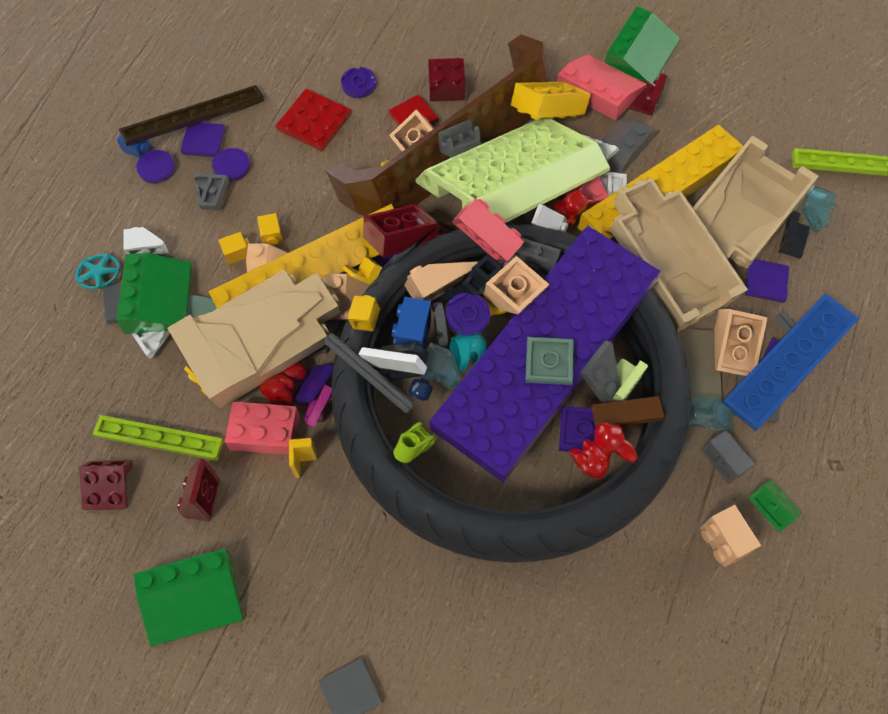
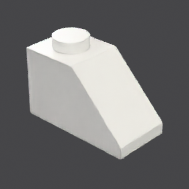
(549, 219)
(142, 241)

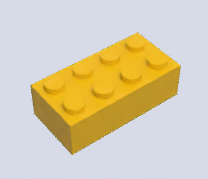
(550, 99)

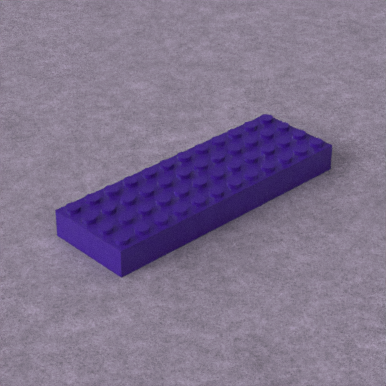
(588, 299)

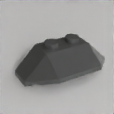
(631, 139)

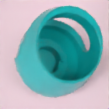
(467, 348)

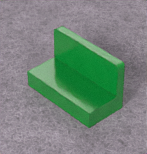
(775, 505)

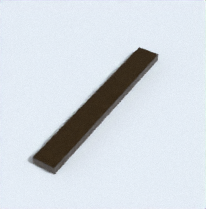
(190, 115)

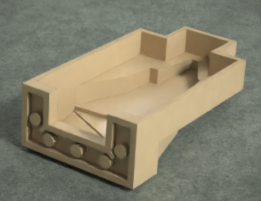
(751, 202)
(672, 238)
(256, 334)

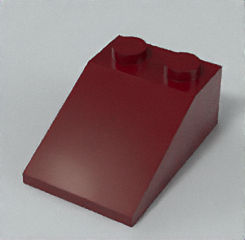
(396, 228)
(199, 492)

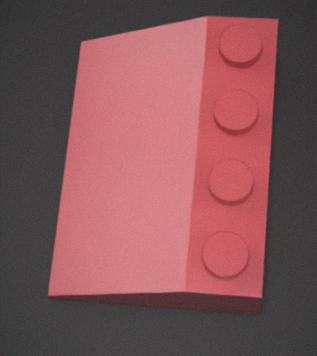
(609, 87)

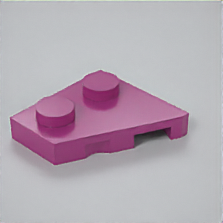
(315, 408)

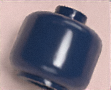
(420, 389)

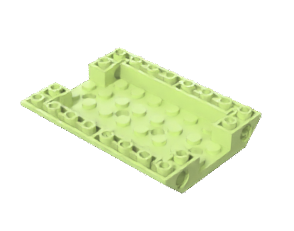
(519, 168)

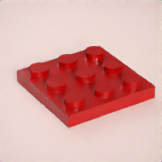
(313, 119)

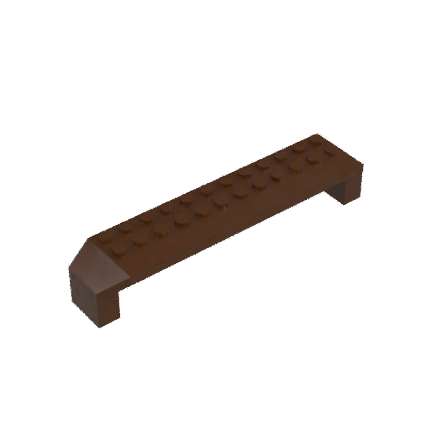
(492, 112)

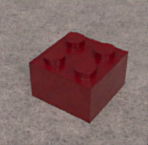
(446, 79)

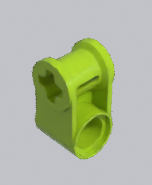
(413, 443)

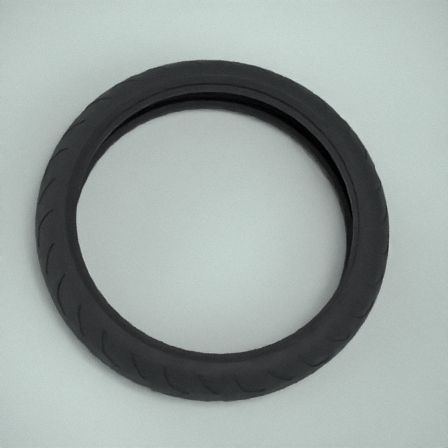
(511, 534)

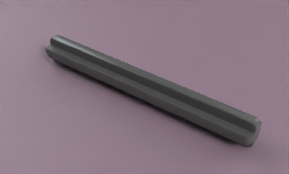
(369, 373)

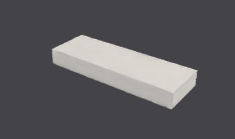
(393, 360)

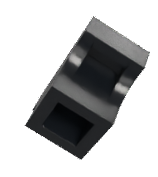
(480, 275)

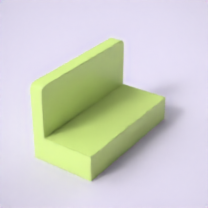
(628, 378)

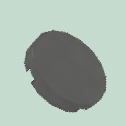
(440, 324)

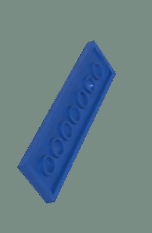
(790, 362)

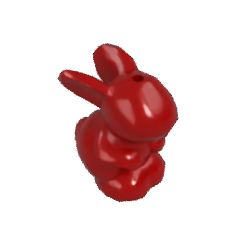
(572, 205)
(280, 387)
(595, 456)

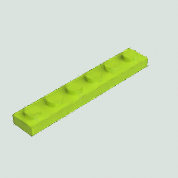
(840, 162)
(158, 437)

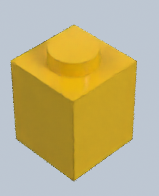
(270, 229)
(234, 247)
(363, 313)

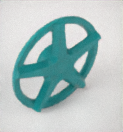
(97, 271)

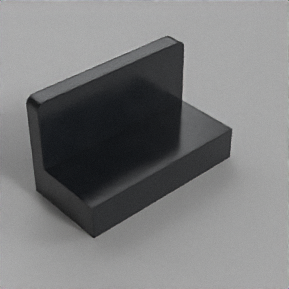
(794, 237)
(407, 348)

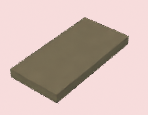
(700, 355)

